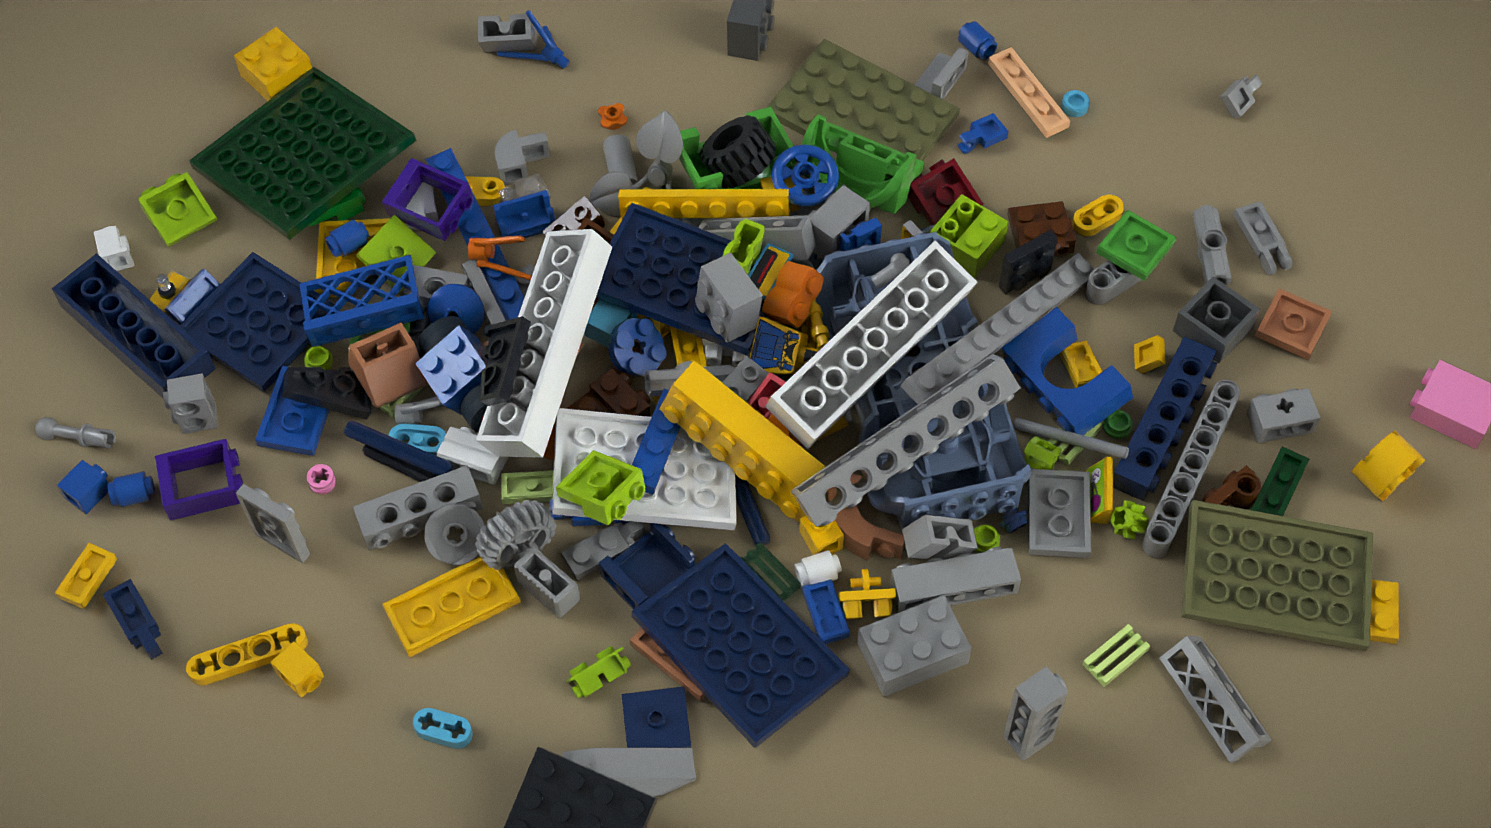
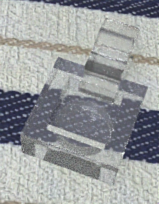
(524, 187)

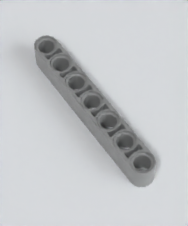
(1186, 478)

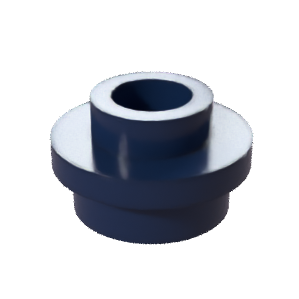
(1013, 520)

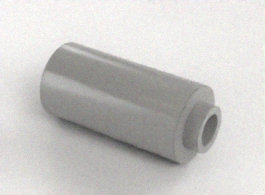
(620, 156)

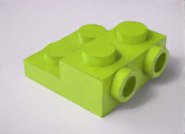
(176, 208)
(603, 487)

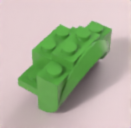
(864, 165)

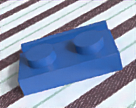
(862, 234)

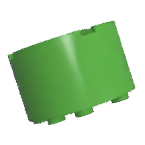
(703, 179)

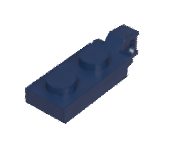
(134, 617)

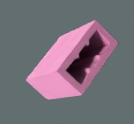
(1454, 404)

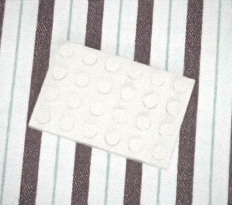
(692, 487)

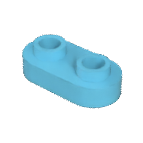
(419, 436)

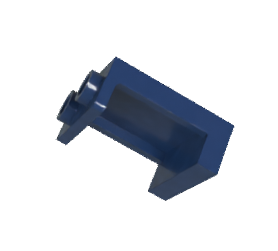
(647, 565)

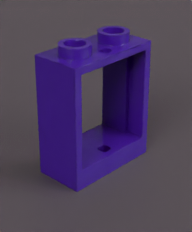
(407, 185)
(192, 458)

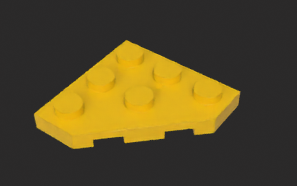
(328, 264)

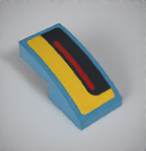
(767, 268)

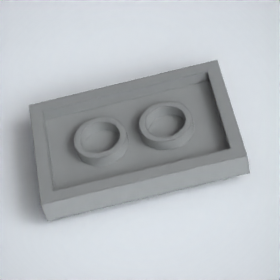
(1059, 513)
(273, 522)

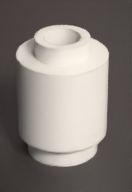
(817, 568)

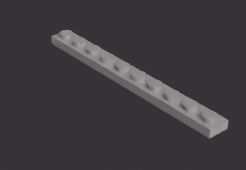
(999, 329)

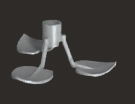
(656, 139)

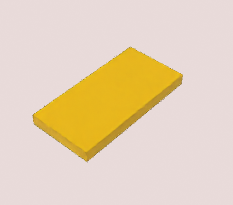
(449, 604)

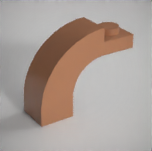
(862, 536)

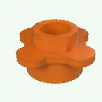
(612, 122)

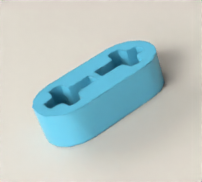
(443, 721)

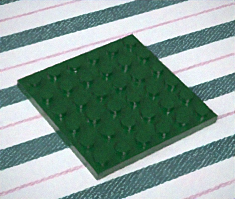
(302, 152)

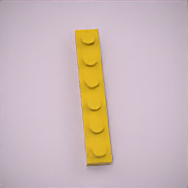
(708, 202)

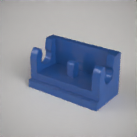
(524, 215)

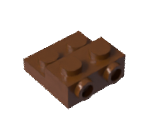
(1034, 220)
(614, 395)

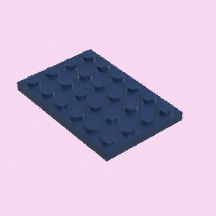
(658, 271)
(740, 644)

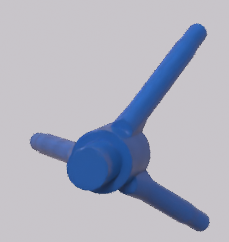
(549, 52)

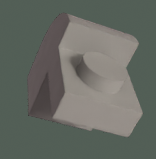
(514, 152)

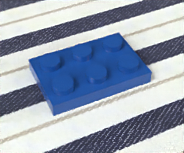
(290, 423)

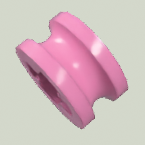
(319, 471)

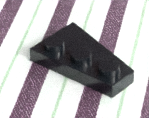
(503, 359)
(327, 389)

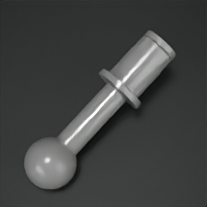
(48, 428)

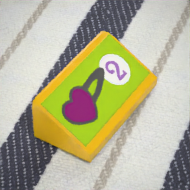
(1101, 491)

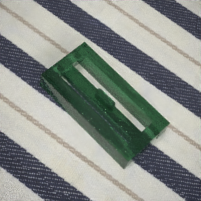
(777, 566)

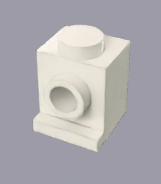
(113, 248)

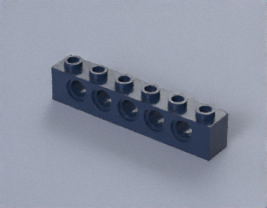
(1189, 358)

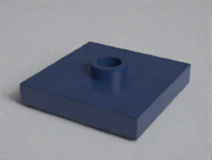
(656, 719)

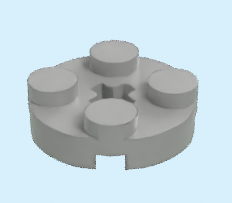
(438, 527)

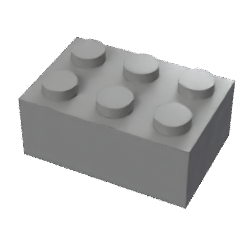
(914, 645)

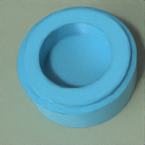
(1075, 103)

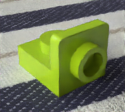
(1041, 454)

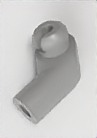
(890, 272)

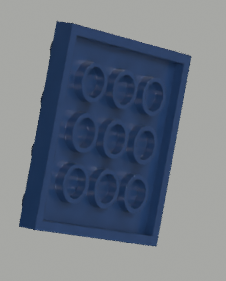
(253, 321)

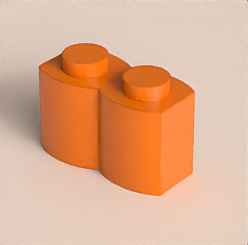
(793, 294)

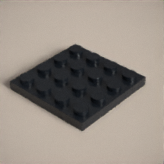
(574, 796)

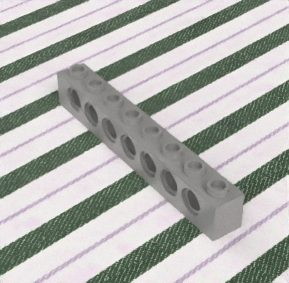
(863, 457)

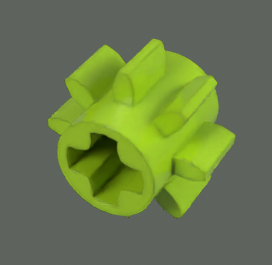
(1129, 519)

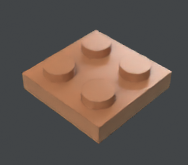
(1293, 324)

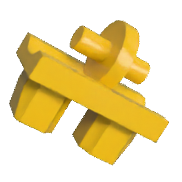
(852, 600)

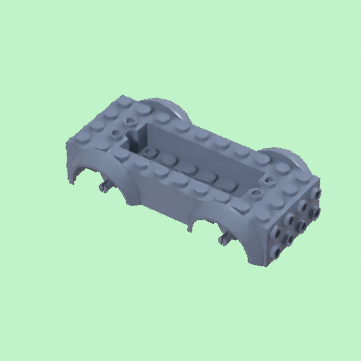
(967, 474)

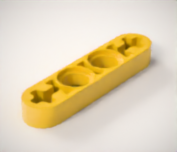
(245, 648)

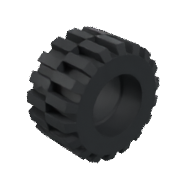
(738, 151)

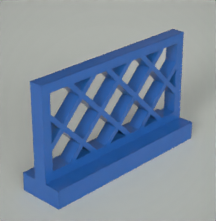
(363, 317)

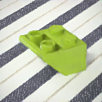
(972, 233)

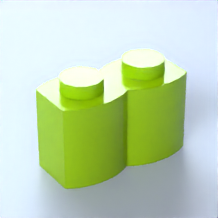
(746, 243)

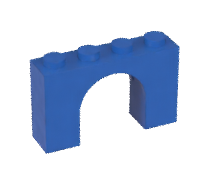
(1075, 408)

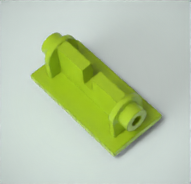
(608, 664)

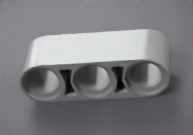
(1112, 283)

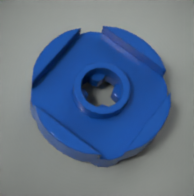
(651, 347)

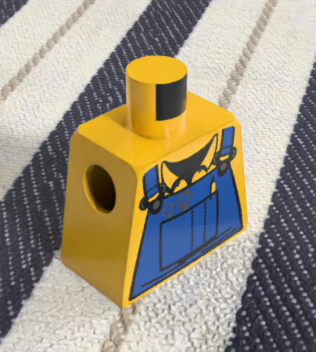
(780, 347)

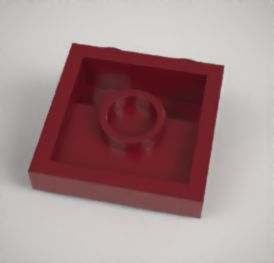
(940, 189)

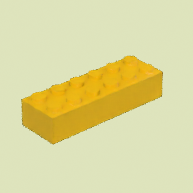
(740, 437)

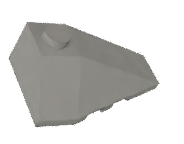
(646, 769)

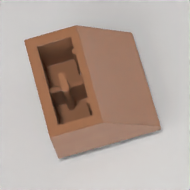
(387, 365)

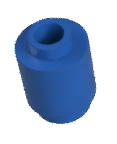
(977, 40)
(347, 238)
(131, 489)

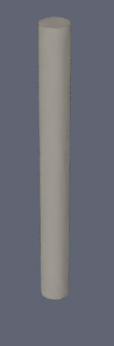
(1071, 438)

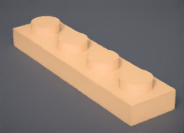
(1029, 92)

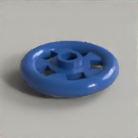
(801, 154)

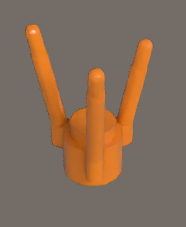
(484, 248)

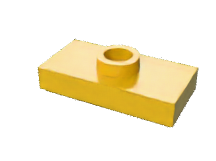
(1080, 363)

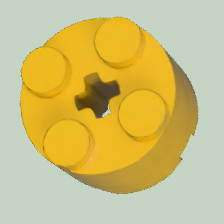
(1388, 465)

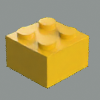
(272, 63)

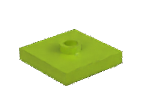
(393, 242)

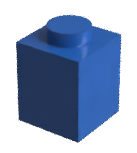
(84, 486)

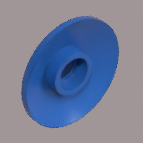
(458, 299)

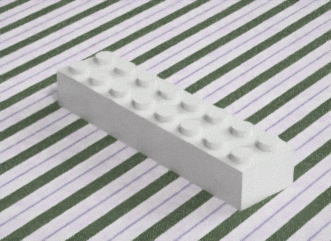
(559, 309)
(870, 344)

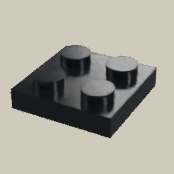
(1027, 262)

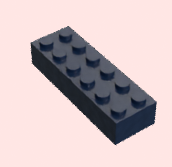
(131, 325)

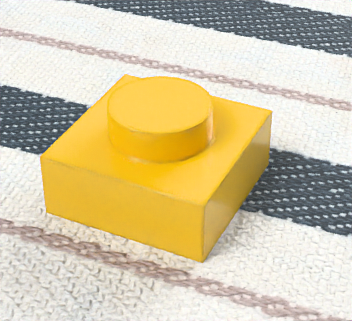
(1149, 354)

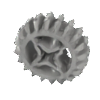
(514, 533)

